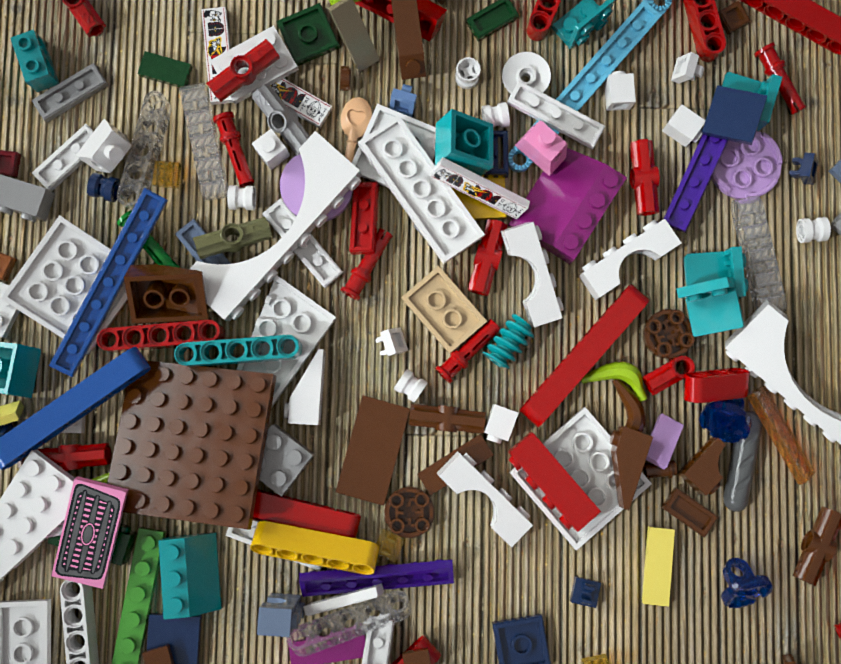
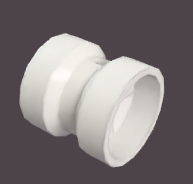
(468, 67)
(496, 115)
(241, 197)
(813, 229)
(410, 385)

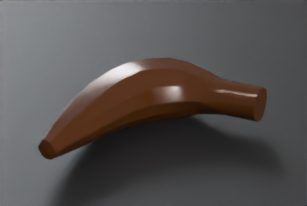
(635, 411)

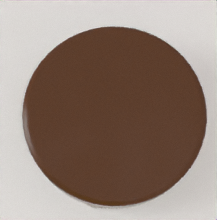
(668, 334)
(409, 512)

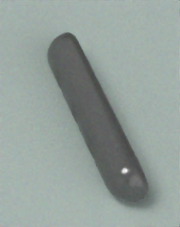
(742, 467)

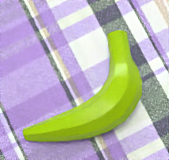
(622, 371)

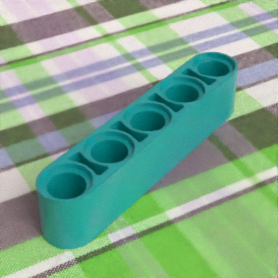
(227, 346)

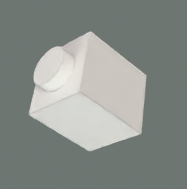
(619, 91)
(684, 126)
(270, 149)
(500, 423)

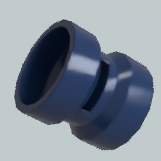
(103, 187)

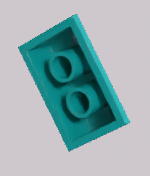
(189, 575)

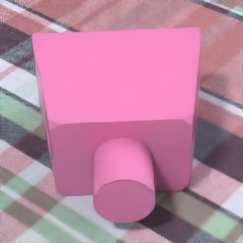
(543, 147)

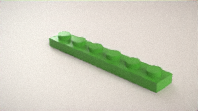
(138, 597)

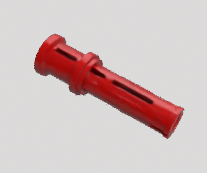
(774, 65)
(230, 138)
(361, 274)
(459, 359)

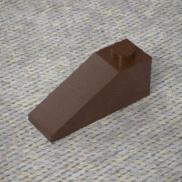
(408, 39)
(628, 459)

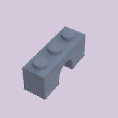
(280, 615)

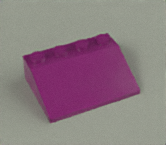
(570, 203)

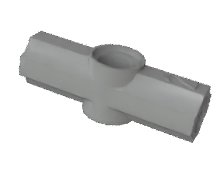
(274, 108)

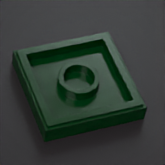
(308, 34)

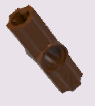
(447, 418)
(818, 546)

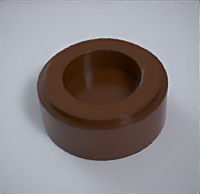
(345, 74)

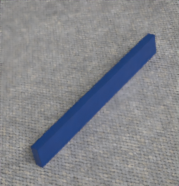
(108, 283)

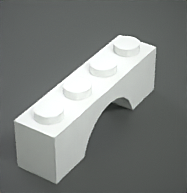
(654, 243)
(541, 304)
(507, 520)

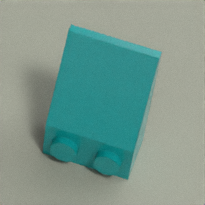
(18, 369)

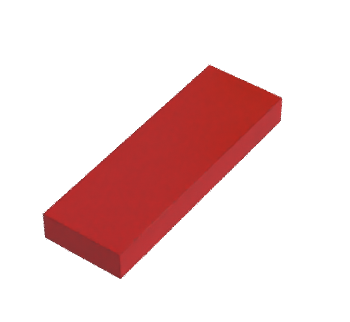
(364, 218)

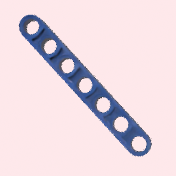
(71, 406)

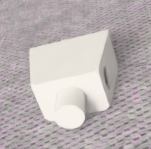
(104, 148)

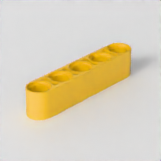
(315, 547)

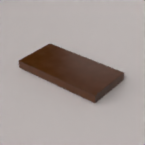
(372, 450)

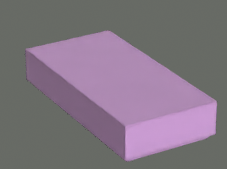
(665, 437)

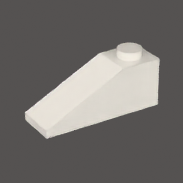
(306, 399)

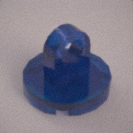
(726, 420)
(743, 588)

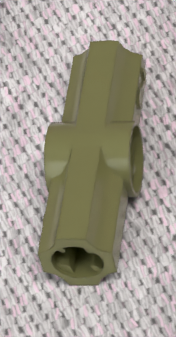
(248, 233)

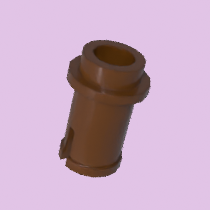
(654, 471)

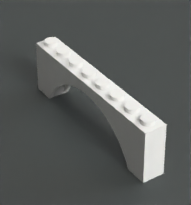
(326, 182)
(762, 351)

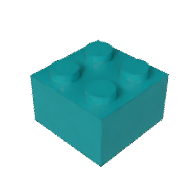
(465, 141)

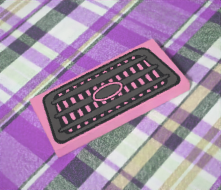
(89, 532)

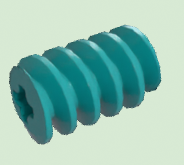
(510, 342)

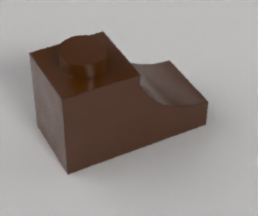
(702, 469)

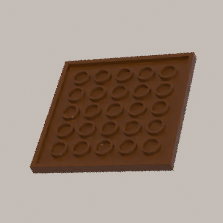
(193, 443)

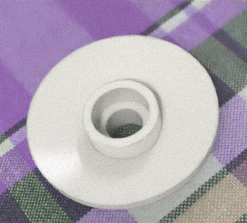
(528, 65)

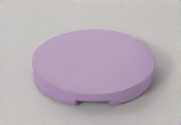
(748, 168)
(293, 186)

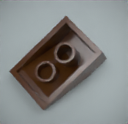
(165, 294)

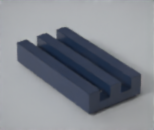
(495, 171)

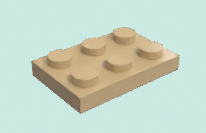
(443, 309)

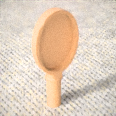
(354, 123)

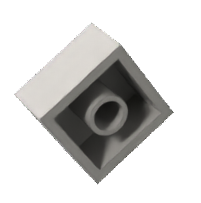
(283, 460)

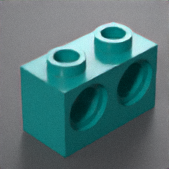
(34, 61)

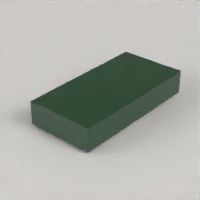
(492, 19)
(164, 70)

